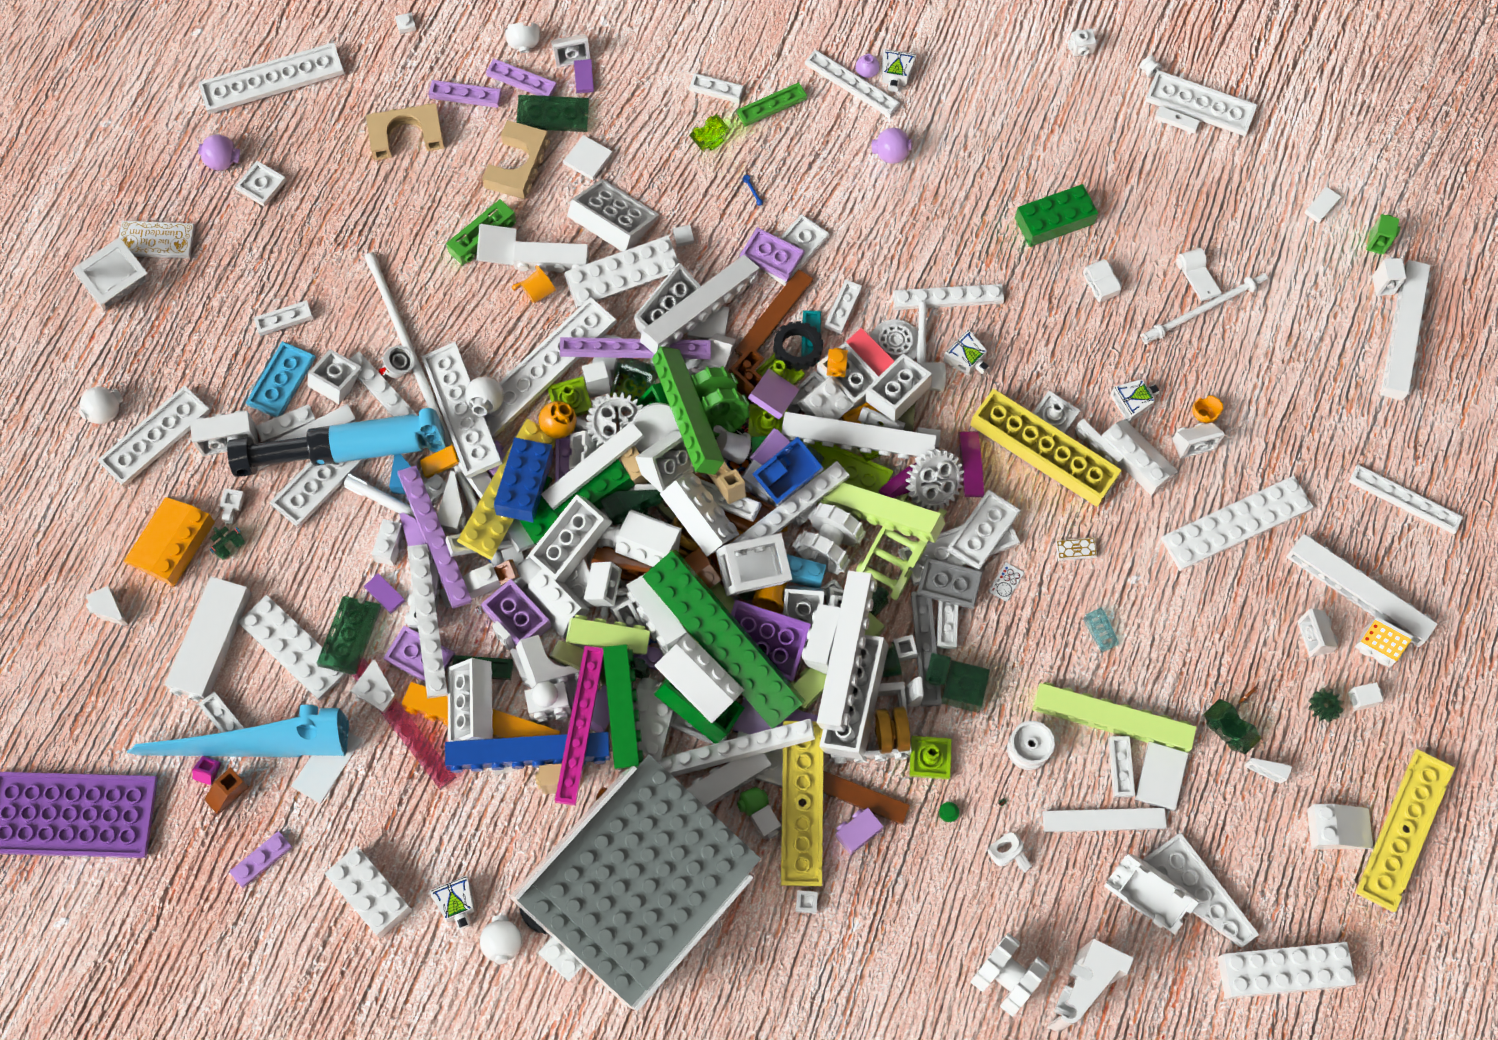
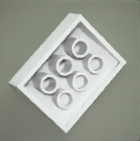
(612, 215)

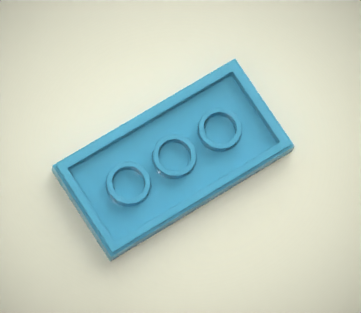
(280, 380)

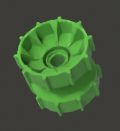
(720, 399)

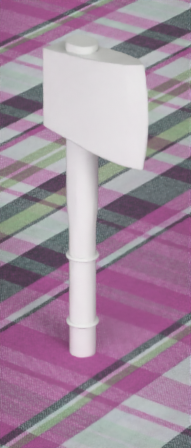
(937, 369)

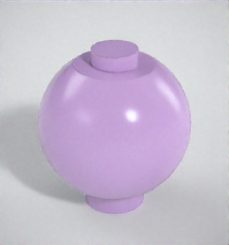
(892, 145)
(218, 152)

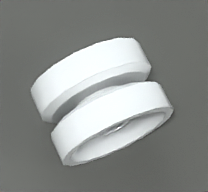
(1041, 745)

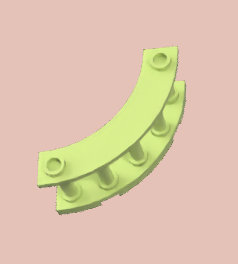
(905, 565)

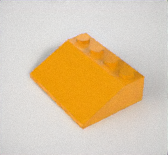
(170, 540)

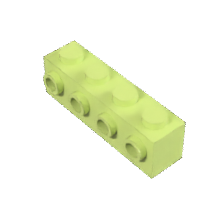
(600, 634)

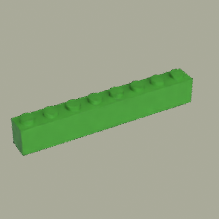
(687, 410)

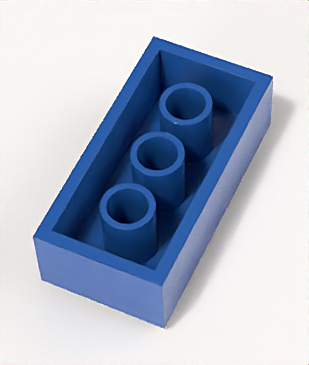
(523, 480)

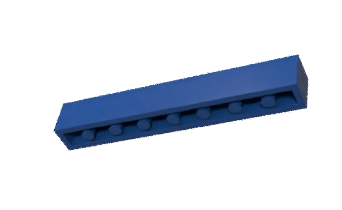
(519, 752)

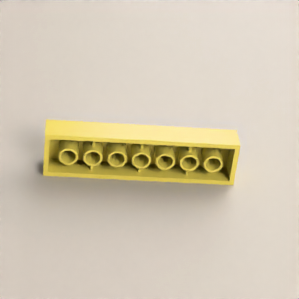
(1045, 447)

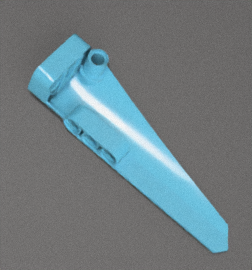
(294, 737)

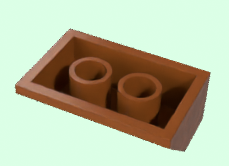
(704, 567)
(630, 568)

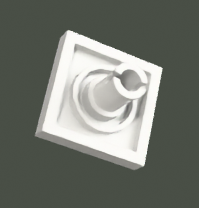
(1056, 411)

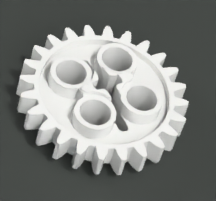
(599, 423)
(935, 479)

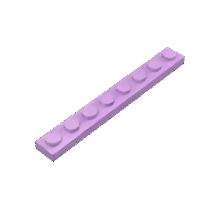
(628, 348)
(434, 537)

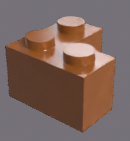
(745, 372)

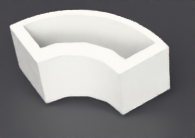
(721, 352)

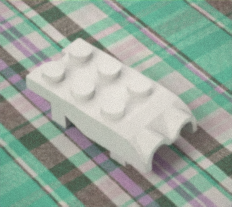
(654, 719)
(1151, 892)

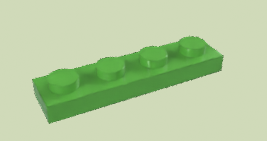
(771, 104)

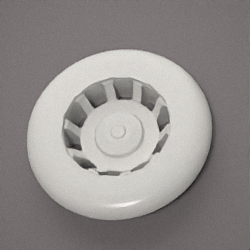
(896, 336)

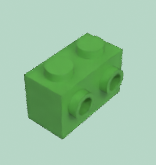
(1383, 234)

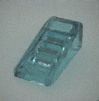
(1106, 627)

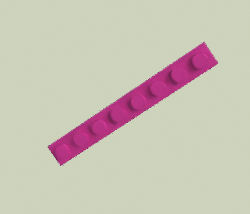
(579, 726)

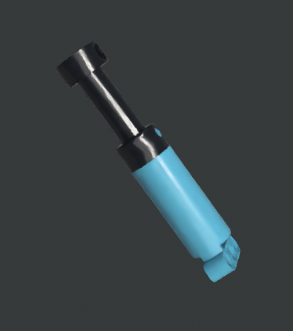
(342, 443)

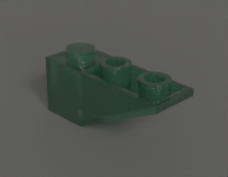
(621, 502)

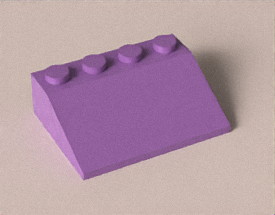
(776, 634)

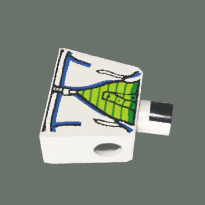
(897, 68)
(967, 355)
(1134, 398)
(455, 901)

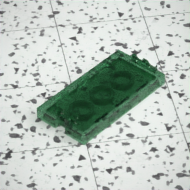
(553, 112)
(350, 635)

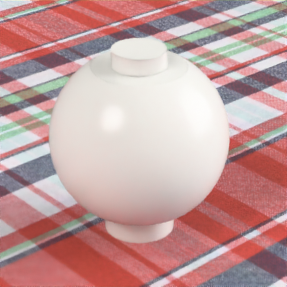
(484, 395)
(100, 404)
(500, 940)

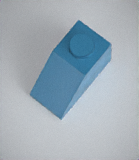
(399, 463)

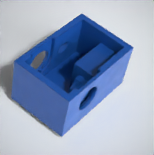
(788, 471)

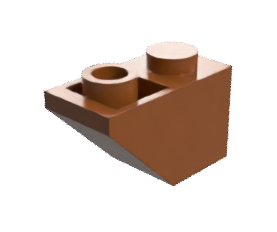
(225, 790)

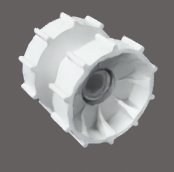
(834, 529)
(1010, 974)

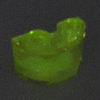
(711, 134)

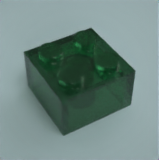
(965, 686)

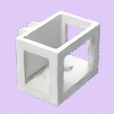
(111, 273)
(753, 564)

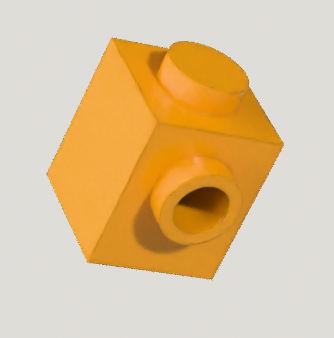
(837, 362)

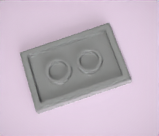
(949, 583)

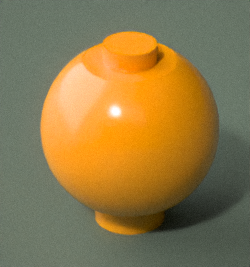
(557, 419)

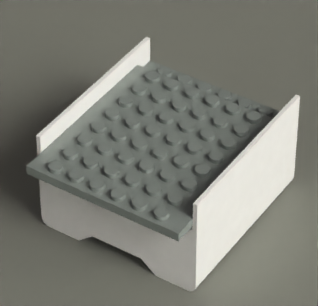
(635, 883)

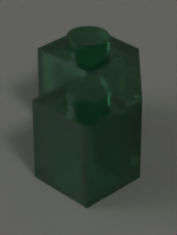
(1235, 732)

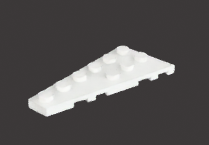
(1184, 867)

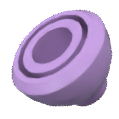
(867, 66)

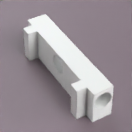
(1170, 117)
(872, 418)

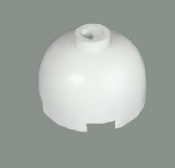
(522, 37)

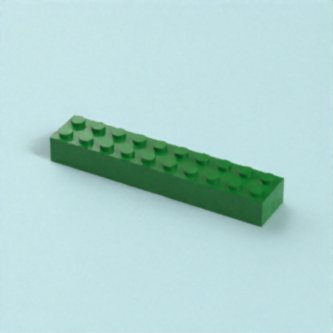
(723, 638)

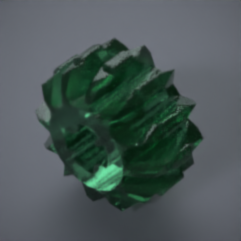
(1334, 705)

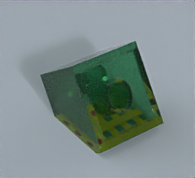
(633, 378)

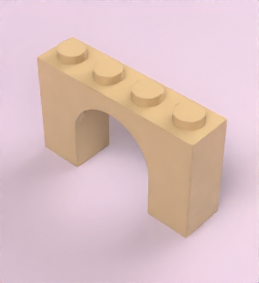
(384, 123)
(518, 181)

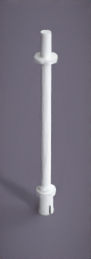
(1160, 330)

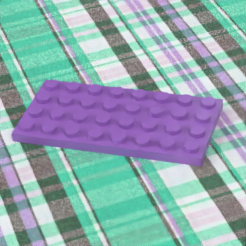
(76, 814)

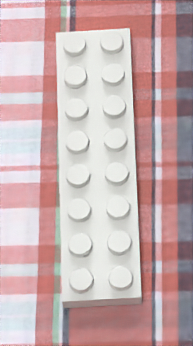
(271, 78)
(467, 430)
(1236, 523)

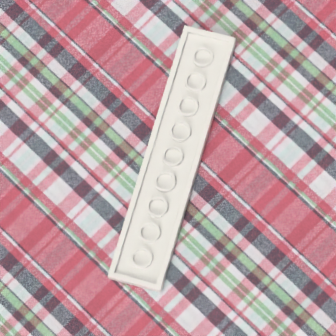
(545, 365)

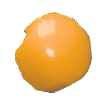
(1207, 409)

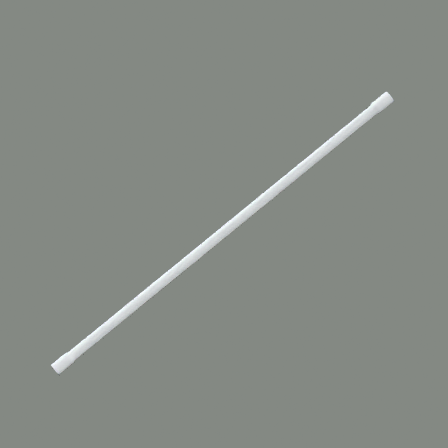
(374, 266)

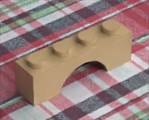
(729, 483)

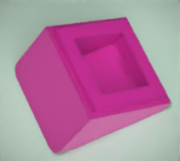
(205, 770)

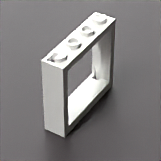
(885, 689)

